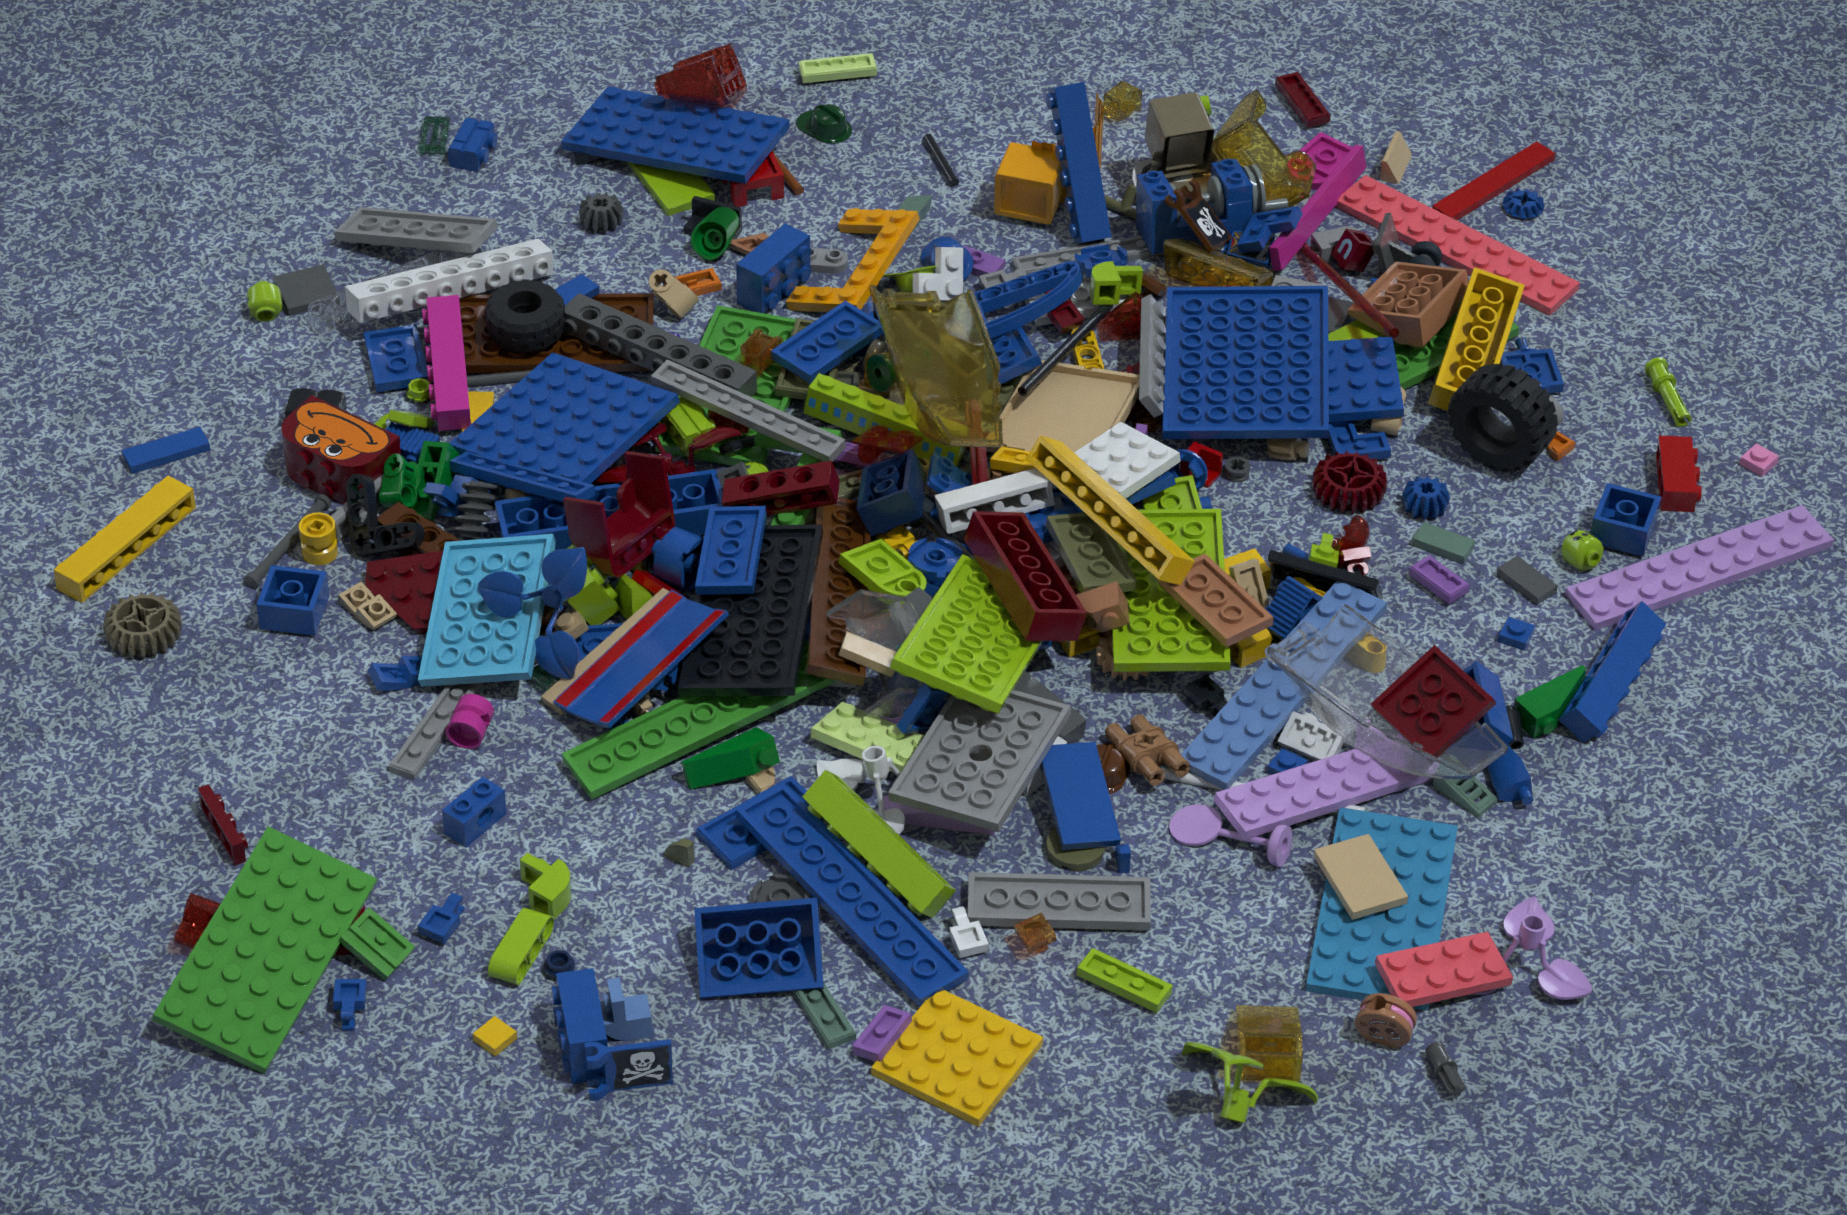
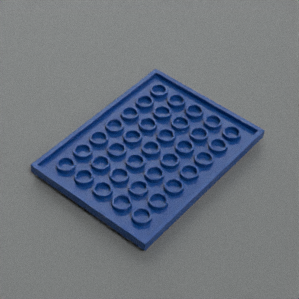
(1246, 363)

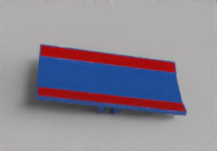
(640, 660)

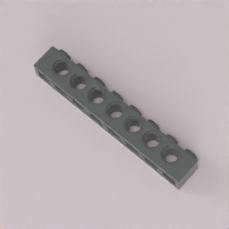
(650, 345)

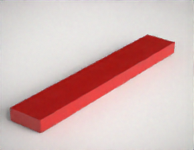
(1495, 181)

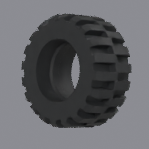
(1515, 397)

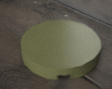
(1075, 859)

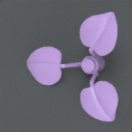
(1531, 929)

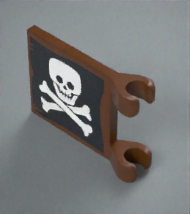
(1199, 216)

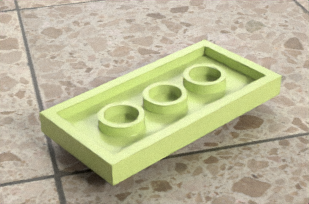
(854, 731)

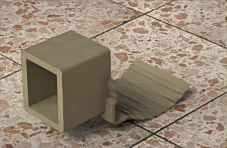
(1180, 138)

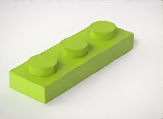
(1124, 980)

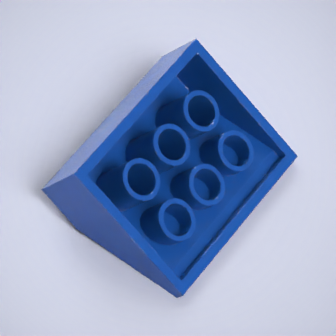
(759, 948)

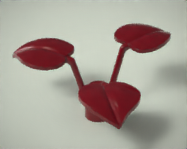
(700, 441)

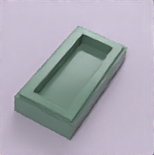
(1443, 542)

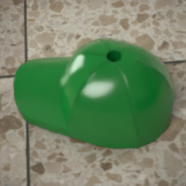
(719, 223)

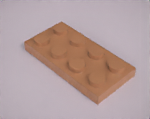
(1219, 602)

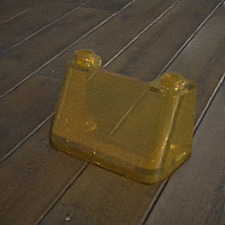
(1248, 142)

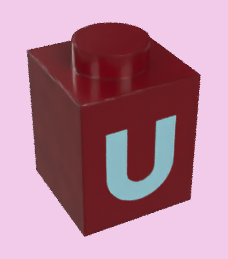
(1353, 250)

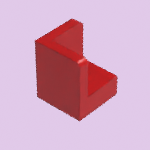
(1212, 459)

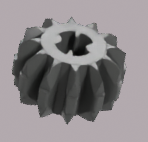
(601, 212)

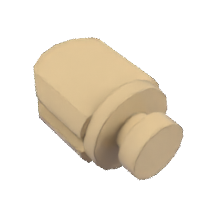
(1287, 449)

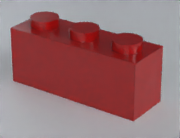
(1677, 473)

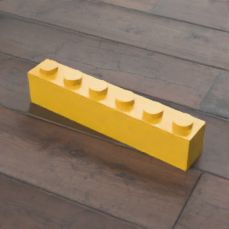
(124, 539)

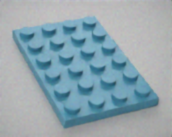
(463, 635)

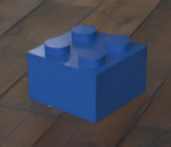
(1625, 519)
(293, 600)

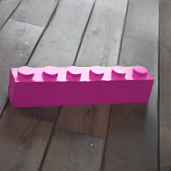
(448, 363)

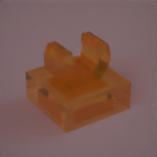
(1035, 933)

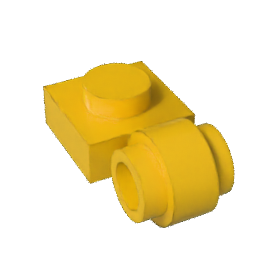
(899, 539)

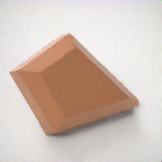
(747, 244)

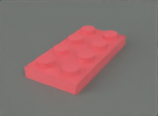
(1444, 969)

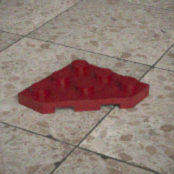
(407, 585)

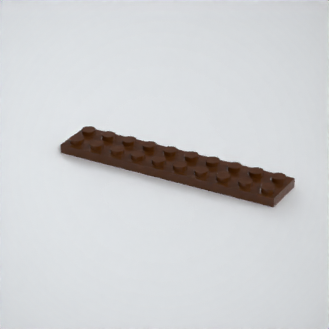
(833, 583)

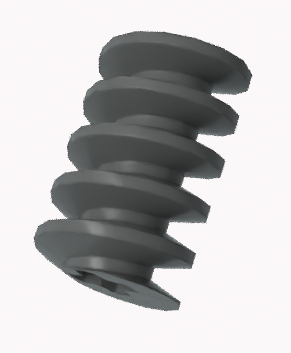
(474, 509)

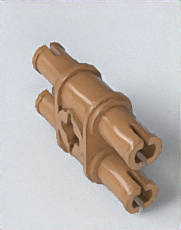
(1147, 749)

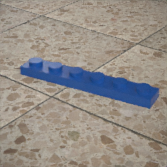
(520, 477)

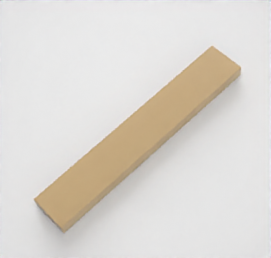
(552, 693)

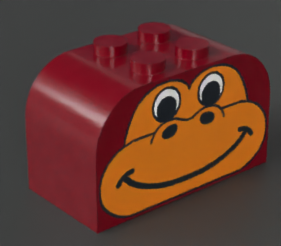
(330, 445)

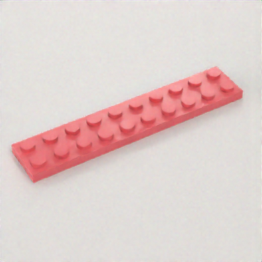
(1460, 245)

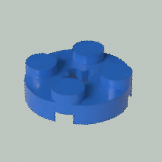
(1098, 254)
(925, 558)

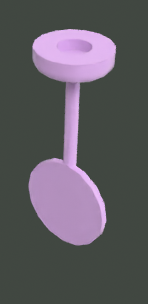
(1201, 824)

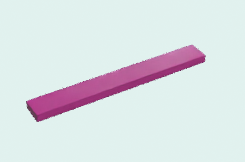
(1318, 207)

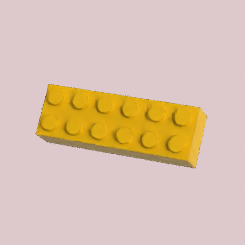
(1477, 332)

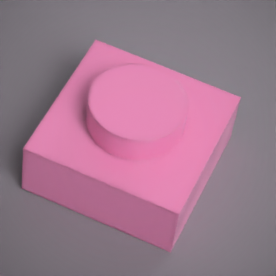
(1759, 460)

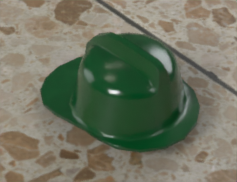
(825, 123)

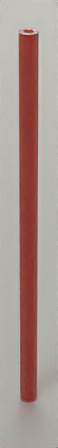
(1349, 290)

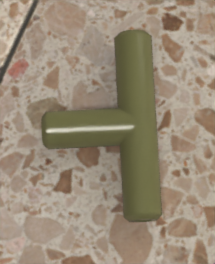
(1125, 207)

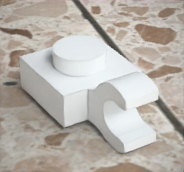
(966, 936)

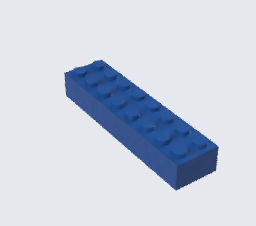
(535, 515)

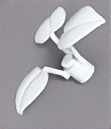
(876, 767)

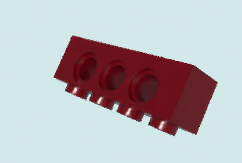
(785, 488)

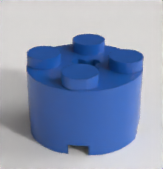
(678, 558)

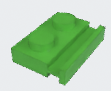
(376, 943)

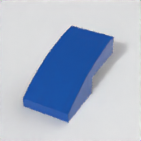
(396, 676)

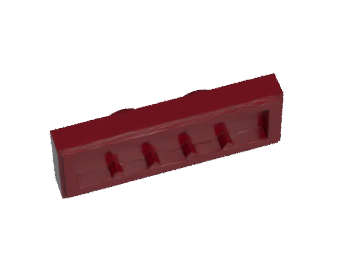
(1302, 99)

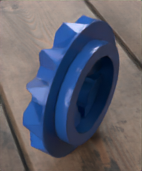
(1533, 207)

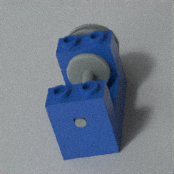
(1232, 194)

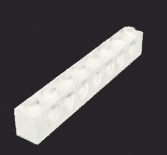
(453, 277)

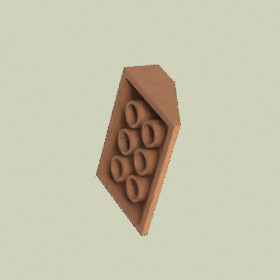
(1414, 300)

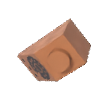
(1105, 607)

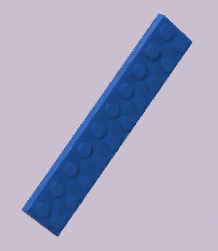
(852, 894)

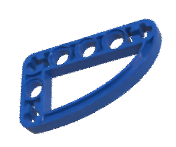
(1062, 278)

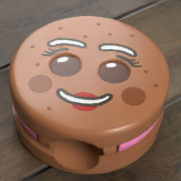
(1386, 1020)

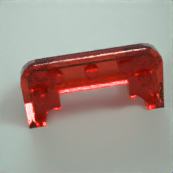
(704, 78)

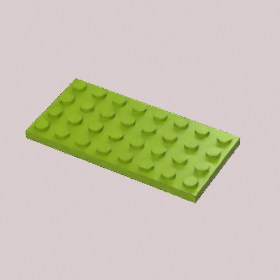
(1160, 629)
(967, 641)

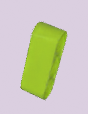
(520, 946)

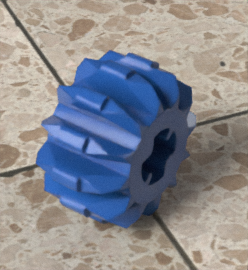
(1425, 497)

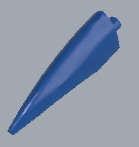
(1511, 778)

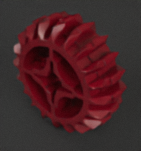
(1349, 482)

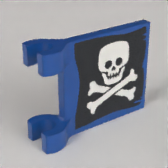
(628, 1066)

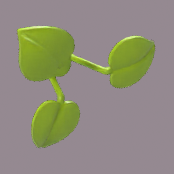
(1236, 1099)

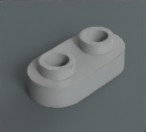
(828, 260)

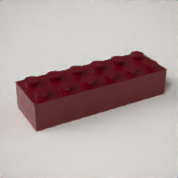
(1025, 576)

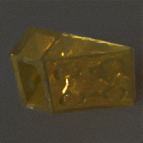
(1272, 1038)

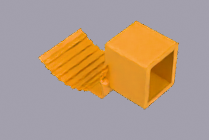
(1030, 178)

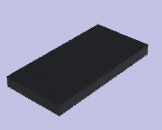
(1318, 574)

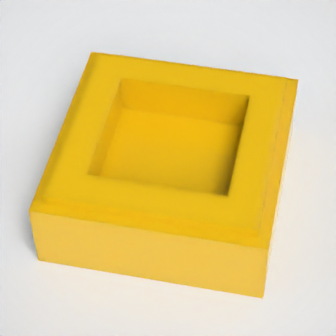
(494, 1036)

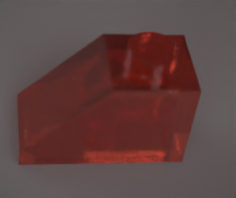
(1123, 320)

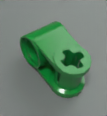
(399, 484)

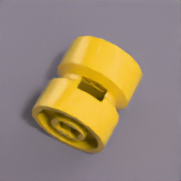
(318, 538)

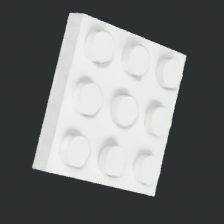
(1127, 458)

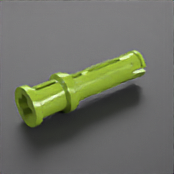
(1664, 384)

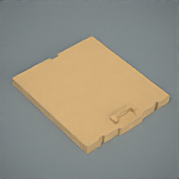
(1068, 406)

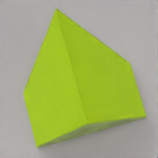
(631, 596)

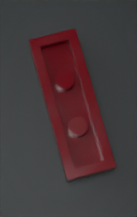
(223, 824)

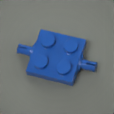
(1538, 363)

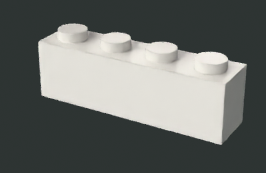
(1011, 493)

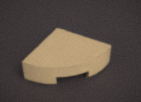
(762, 780)

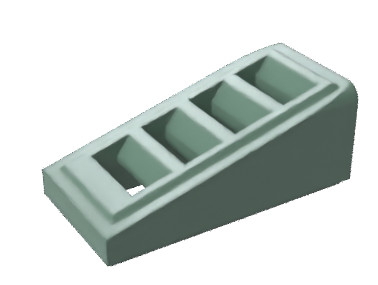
(1458, 794)

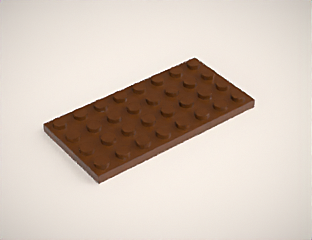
(486, 356)

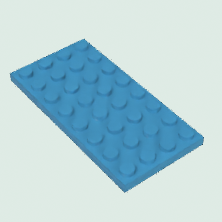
(1347, 948)

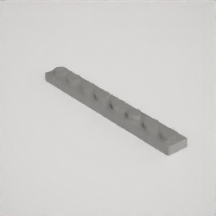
(748, 411)

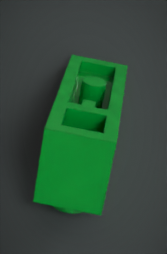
(434, 469)
(1545, 704)
(732, 759)

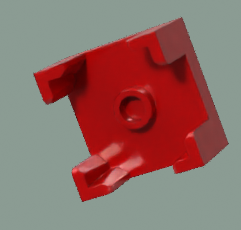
(767, 174)

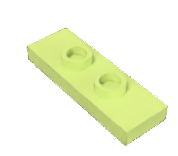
(837, 68)

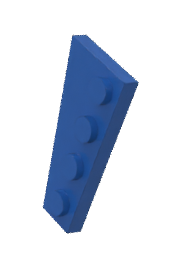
(1015, 354)

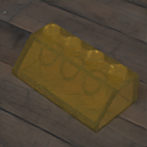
(1199, 268)

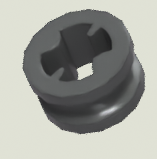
(1237, 475)

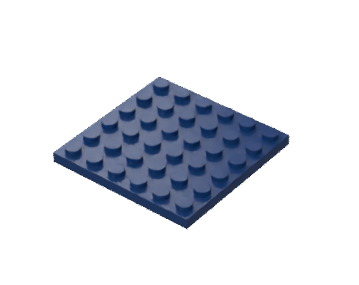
(567, 419)

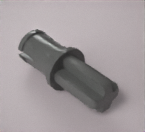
(1445, 1068)

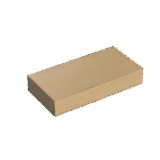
(867, 653)

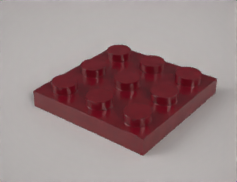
(1433, 703)

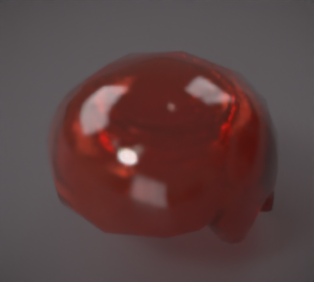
(1356, 535)

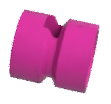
(469, 721)

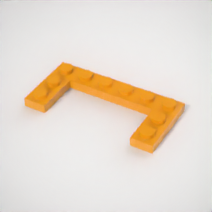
(892, 230)

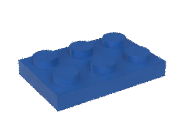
(395, 357)

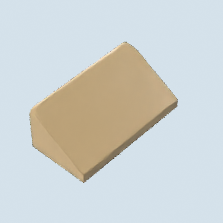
(1395, 159)

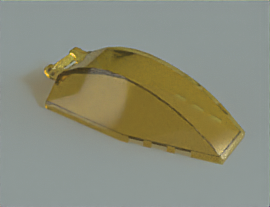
(943, 365)

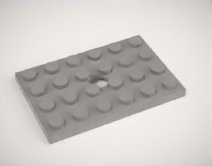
(980, 793)

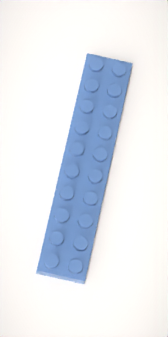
(1265, 700)

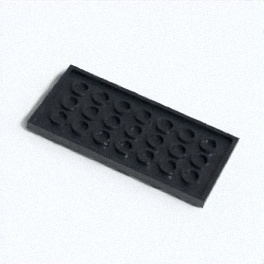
(764, 635)

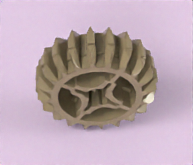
(142, 625)

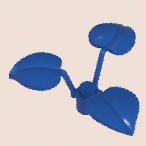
(567, 575)

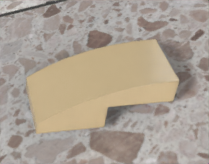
(367, 608)

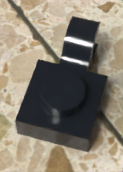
(1205, 694)

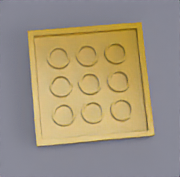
(958, 1056)

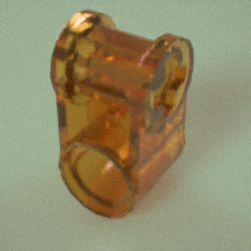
(757, 350)

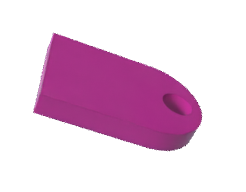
(1326, 154)

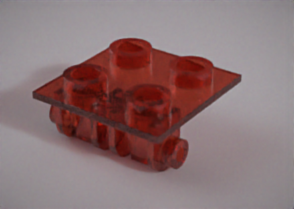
(880, 439)

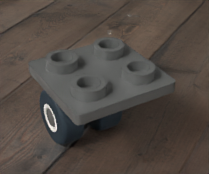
(1389, 249)

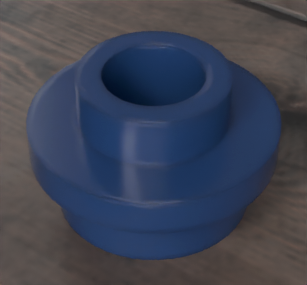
(558, 962)

